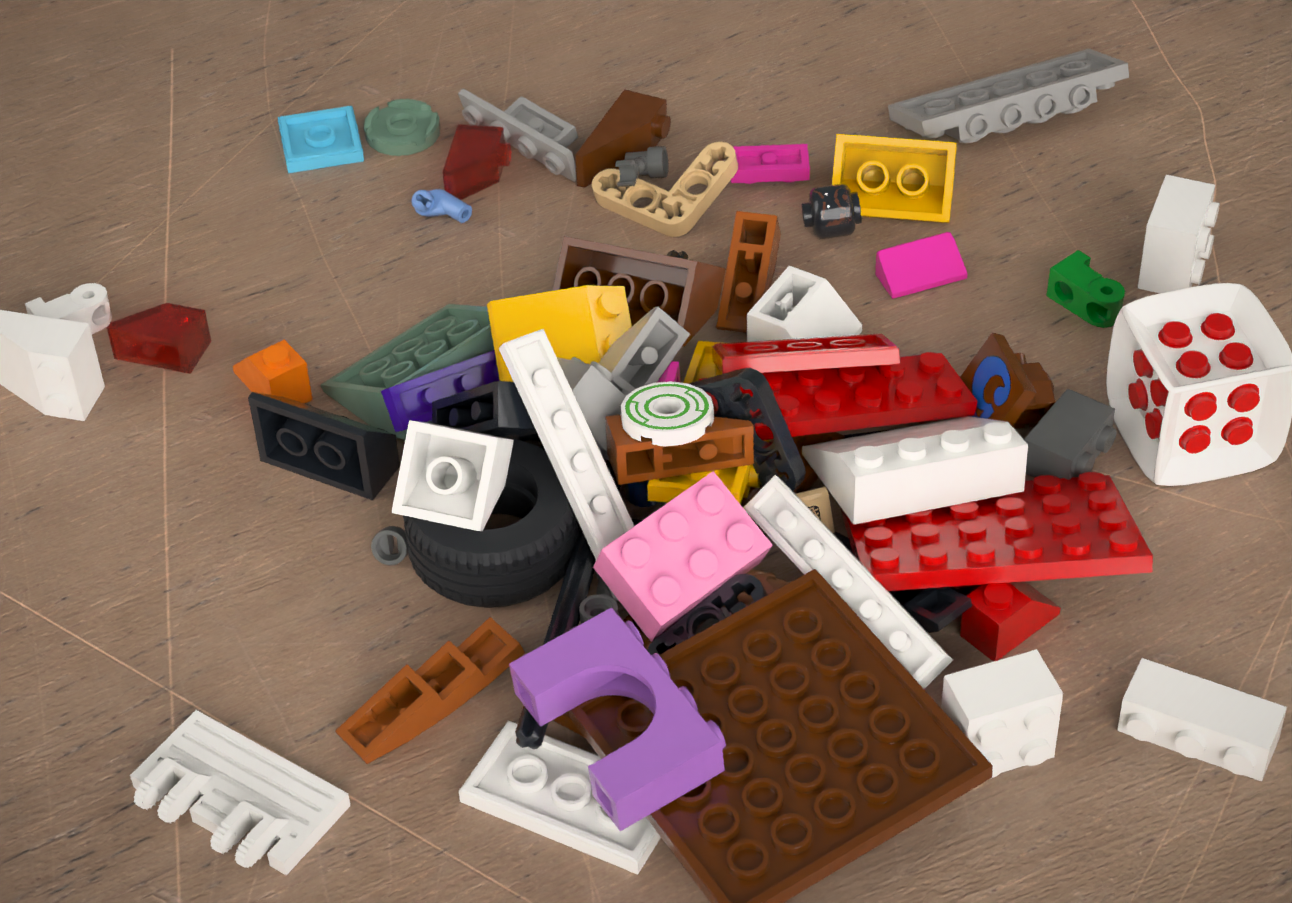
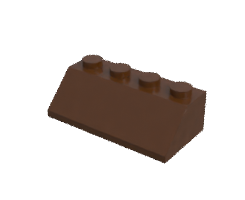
(678, 286)

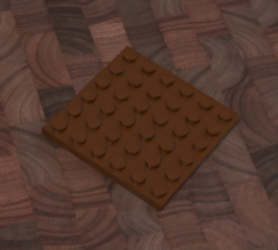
(820, 750)

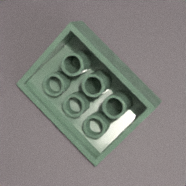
(432, 344)

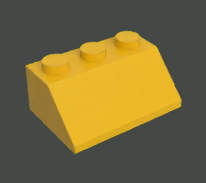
(897, 176)

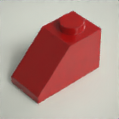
(1005, 617)

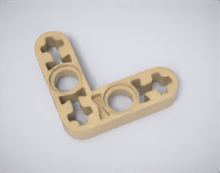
(676, 200)

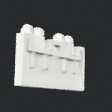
(238, 791)

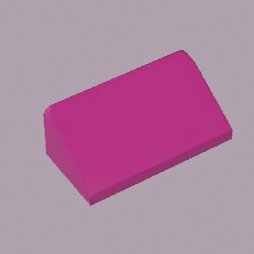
(920, 265)

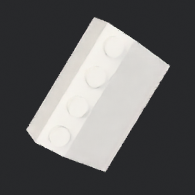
(921, 467)

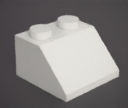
(451, 475)

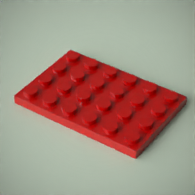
(1033, 535)

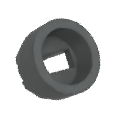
(383, 545)

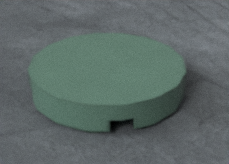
(402, 127)

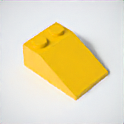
(576, 321)

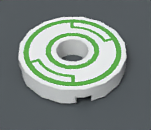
(667, 413)

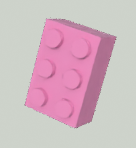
(681, 555)

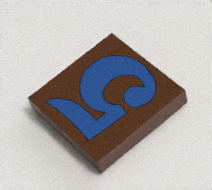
(998, 381)

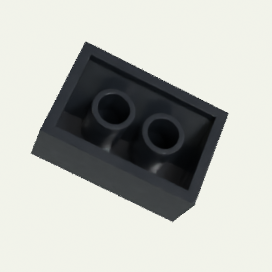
(323, 445)

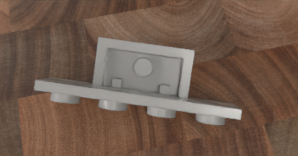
(528, 129)

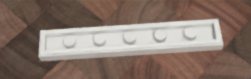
(567, 439)
(814, 546)

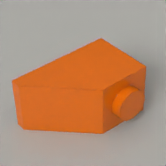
(276, 372)

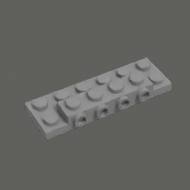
(1011, 97)

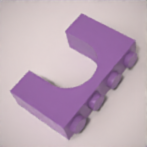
(610, 659)

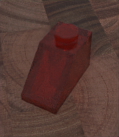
(475, 159)
(162, 337)

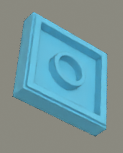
(320, 139)

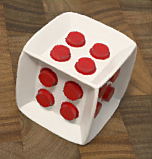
(1200, 383)

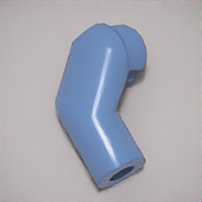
(440, 203)

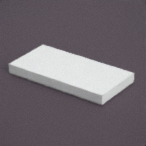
(553, 797)

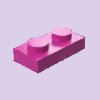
(772, 163)

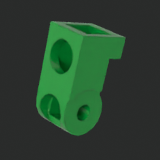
(1085, 291)

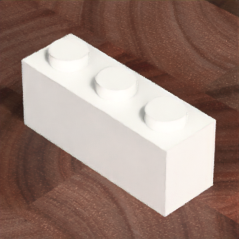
(1201, 719)

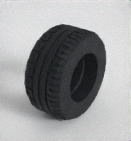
(506, 562)

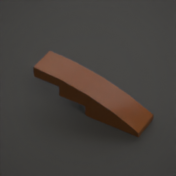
(423, 697)

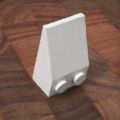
(50, 364)

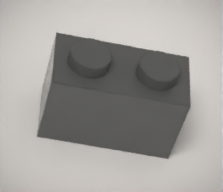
(1070, 437)

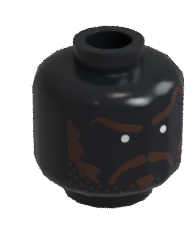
(832, 211)

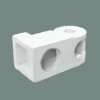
(85, 304)

